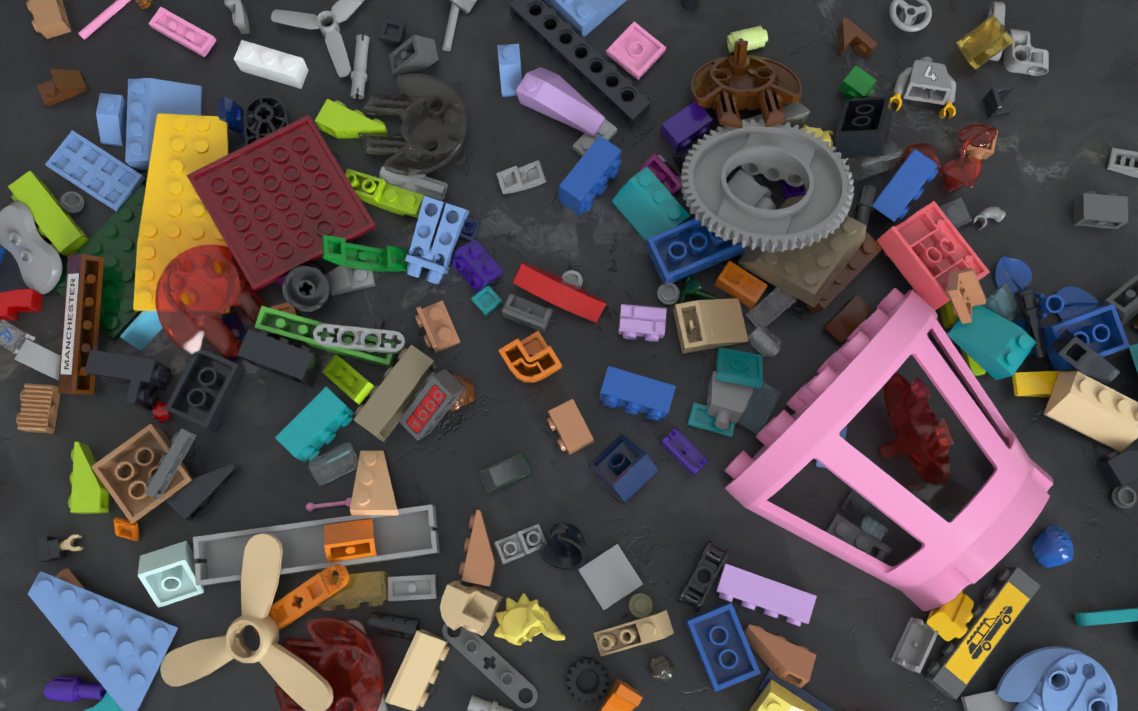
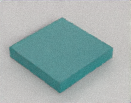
(739, 367)

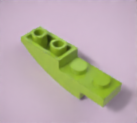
(385, 196)

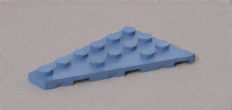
(110, 638)

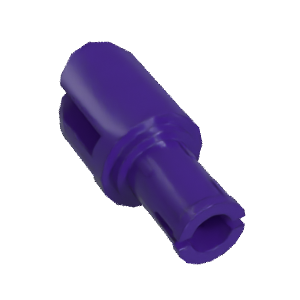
(72, 689)

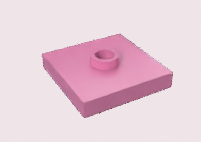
(635, 50)

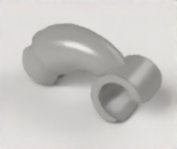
(991, 212)

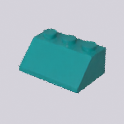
(649, 205)

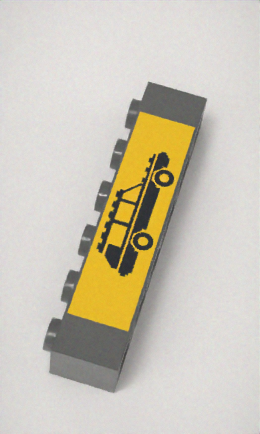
(986, 628)

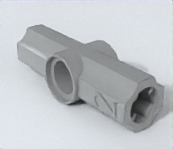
(418, 183)

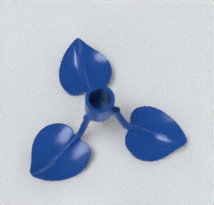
(1065, 303)

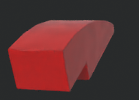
(19, 301)

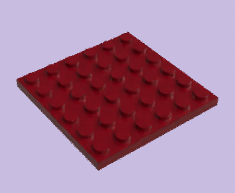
(280, 201)

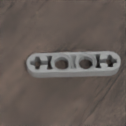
(359, 340)

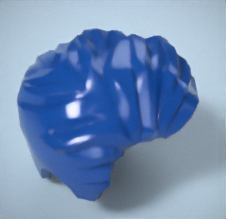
(1053, 547)

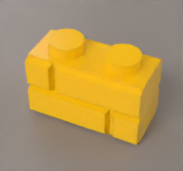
(952, 617)

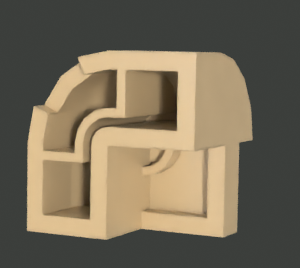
(469, 607)

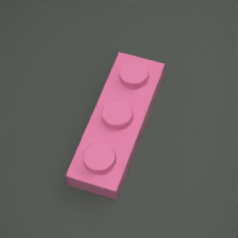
(182, 32)

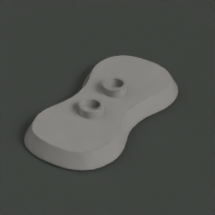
(36, 258)

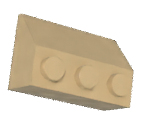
(417, 670)

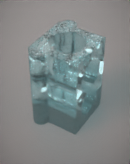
(873, 527)

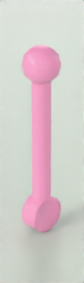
(311, 506)

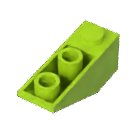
(344, 123)
(88, 491)

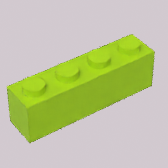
(48, 214)

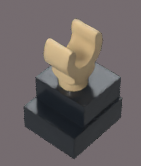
(54, 549)

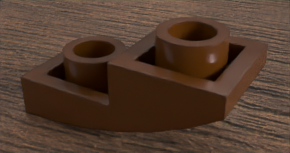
(848, 318)

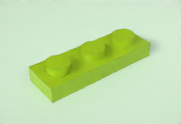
(348, 379)

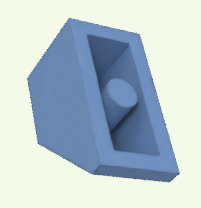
(509, 68)
(112, 119)

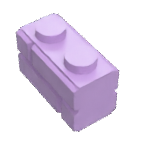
(642, 322)

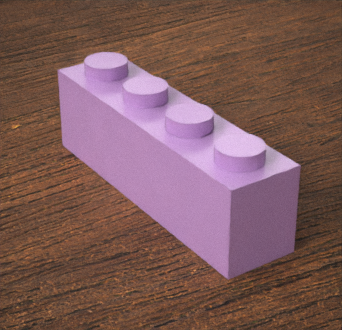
(764, 593)

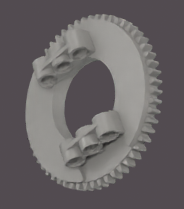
(778, 154)

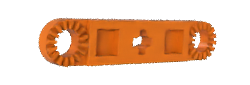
(313, 593)

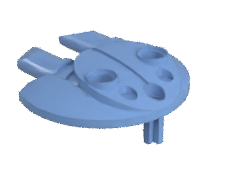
(1075, 688)

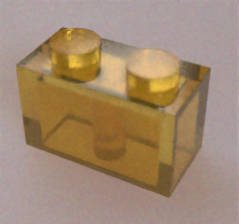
(984, 42)

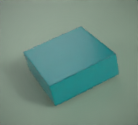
(486, 300)

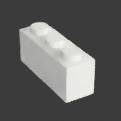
(271, 64)

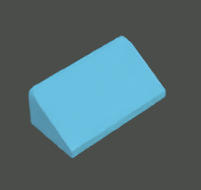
(142, 330)

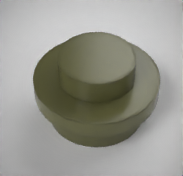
(640, 605)

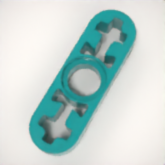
(1106, 616)

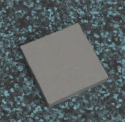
(610, 577)

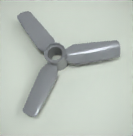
(340, 12)

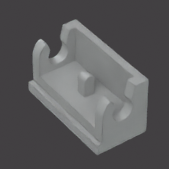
(914, 645)

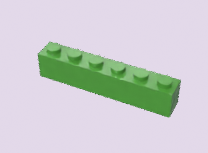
(301, 331)

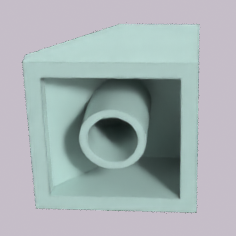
(169, 574)

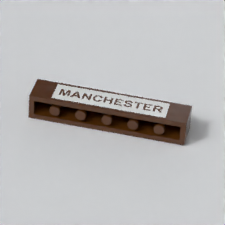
(80, 322)

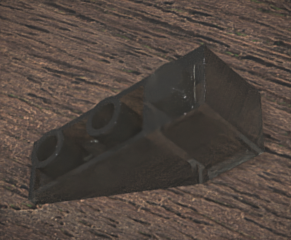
(947, 498)

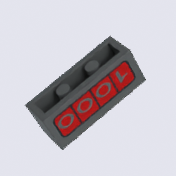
(430, 404)

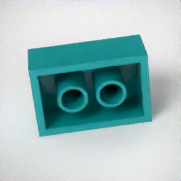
(315, 425)

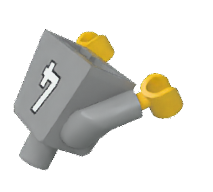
(926, 83)

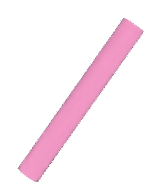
(102, 18)

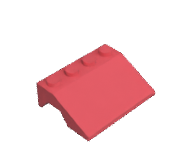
(927, 250)

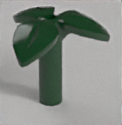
(693, 288)

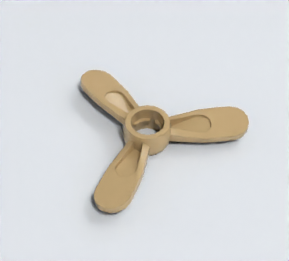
(258, 587)

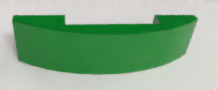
(363, 257)

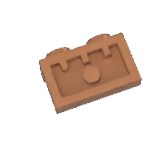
(438, 326)

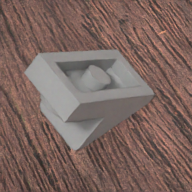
(350, 279)

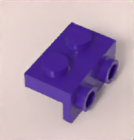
(476, 265)

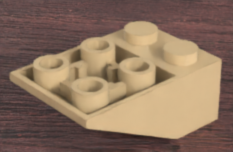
(709, 324)

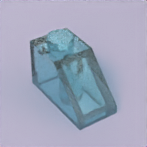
(1001, 302)

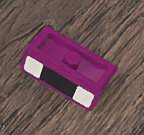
(664, 173)

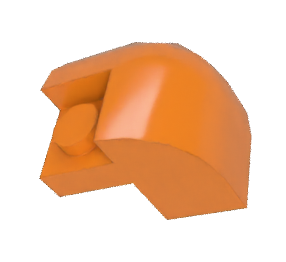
(530, 358)

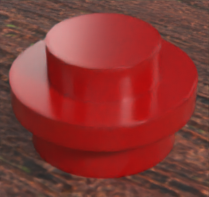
(160, 413)

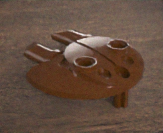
(747, 83)

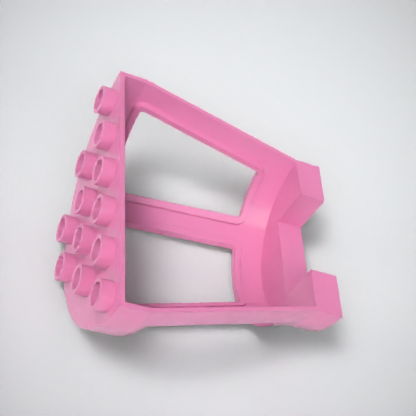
(950, 552)

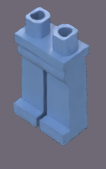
(435, 238)

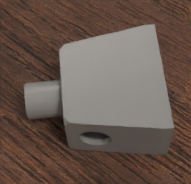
(726, 401)

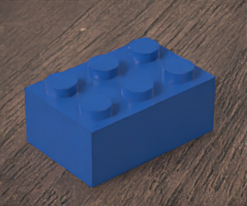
(590, 176)
(906, 185)
(1096, 327)
(636, 394)
(722, 647)

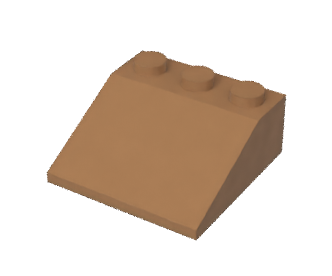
(131, 466)

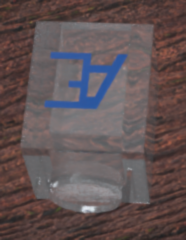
(13, 337)

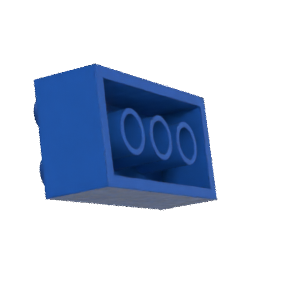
(688, 250)

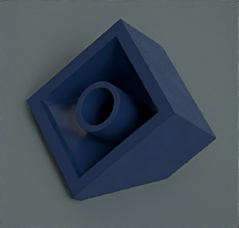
(623, 467)

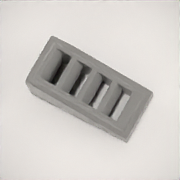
(1127, 170)

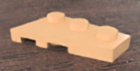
(373, 486)

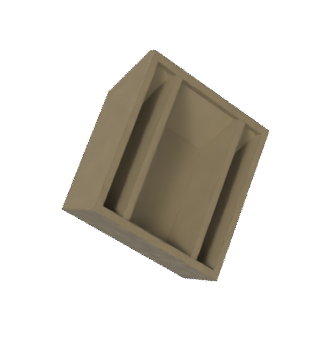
(809, 270)

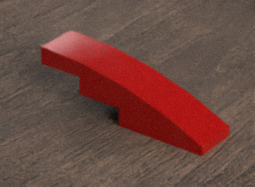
(560, 293)

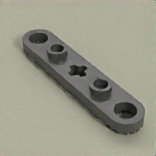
(503, 675)

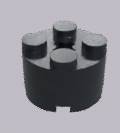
(302, 298)

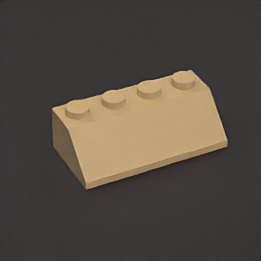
(1094, 410)

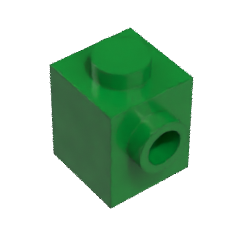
(857, 84)

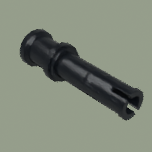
(1030, 311)

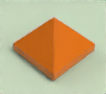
(125, 529)

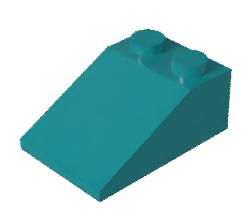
(992, 342)

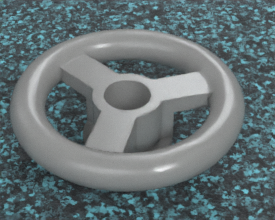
(904, 20)

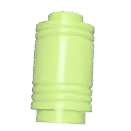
(755, 36)

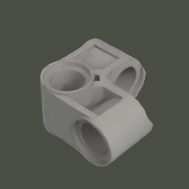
(1029, 59)

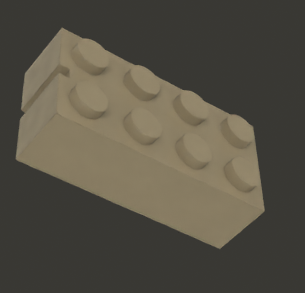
(396, 391)

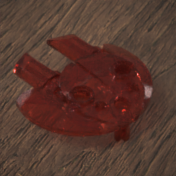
(208, 296)
(918, 434)
(331, 654)

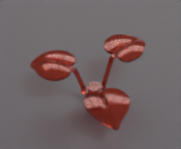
(967, 168)

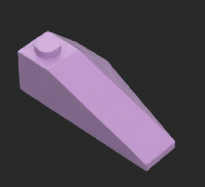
(557, 99)

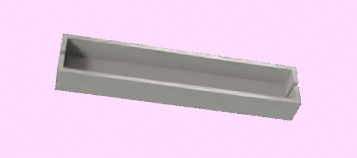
(303, 544)

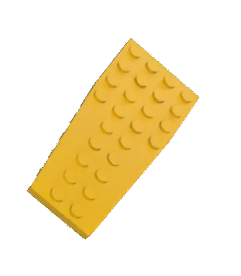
(172, 210)

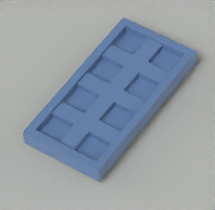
(95, 171)

